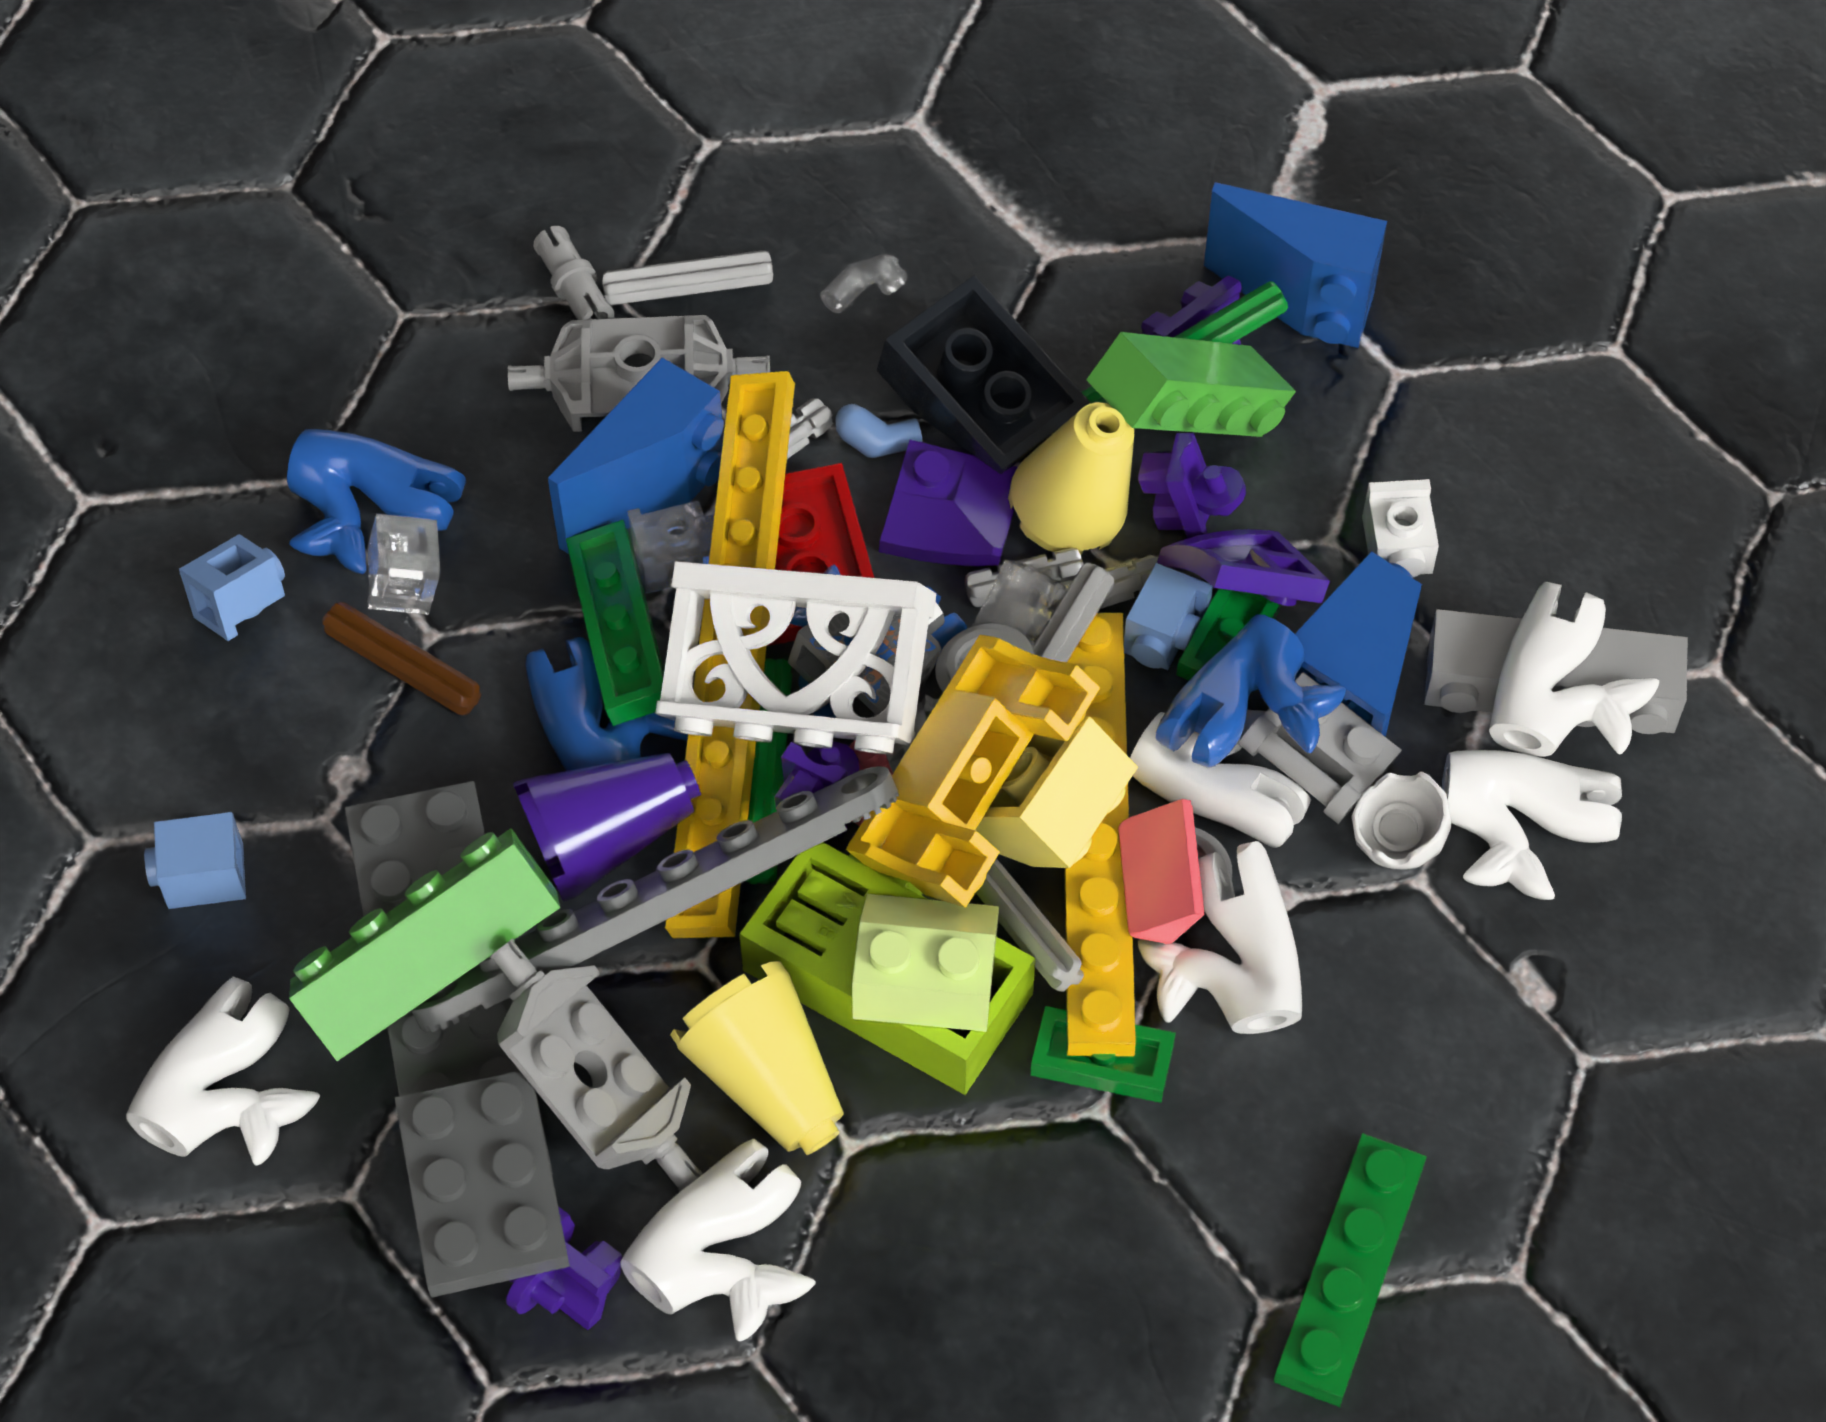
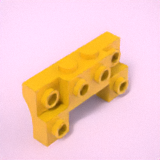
(962, 763)

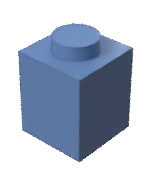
(197, 860)

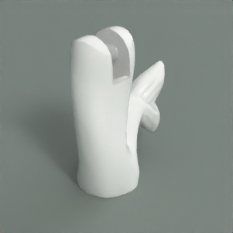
(1542, 652)
(1233, 794)
(1553, 794)
(1266, 986)
(173, 1100)
(668, 1254)

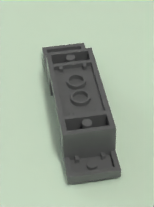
(462, 1104)

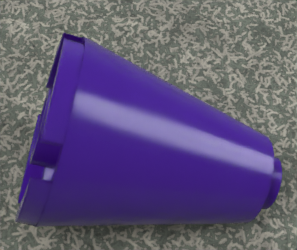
(604, 815)

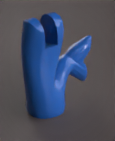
(398, 482)
(1216, 698)
(571, 710)

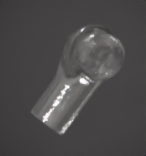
(860, 275)

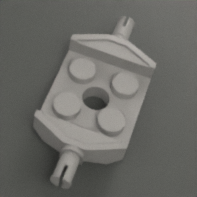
(589, 358)
(629, 1107)

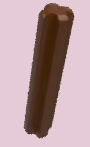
(401, 658)

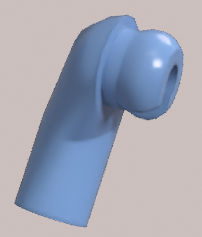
(872, 435)

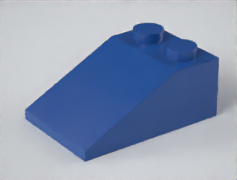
(1314, 254)
(643, 455)

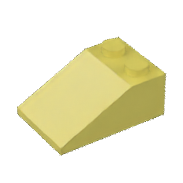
(1057, 797)

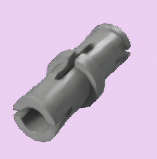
(572, 276)

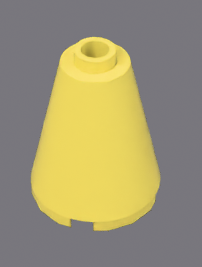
(1076, 482)
(765, 1058)

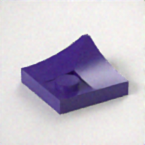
(948, 509)
(1249, 563)

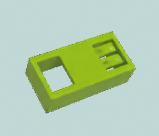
(824, 982)

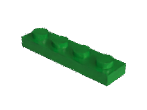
(617, 621)
(1350, 1270)

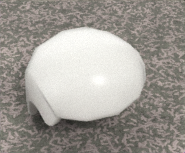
(1402, 820)

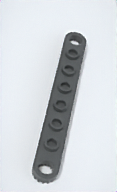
(676, 886)

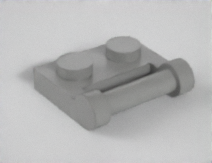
(1346, 751)

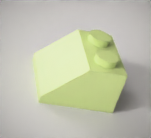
(924, 962)

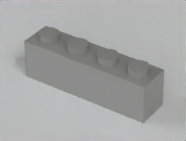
(1471, 648)

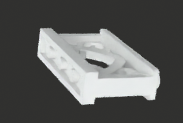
(732, 598)

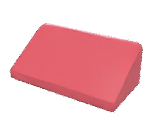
(1161, 872)

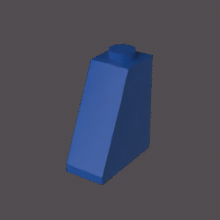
(1363, 637)

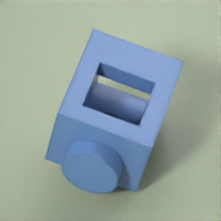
(232, 584)
(1165, 616)

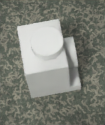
(1401, 524)

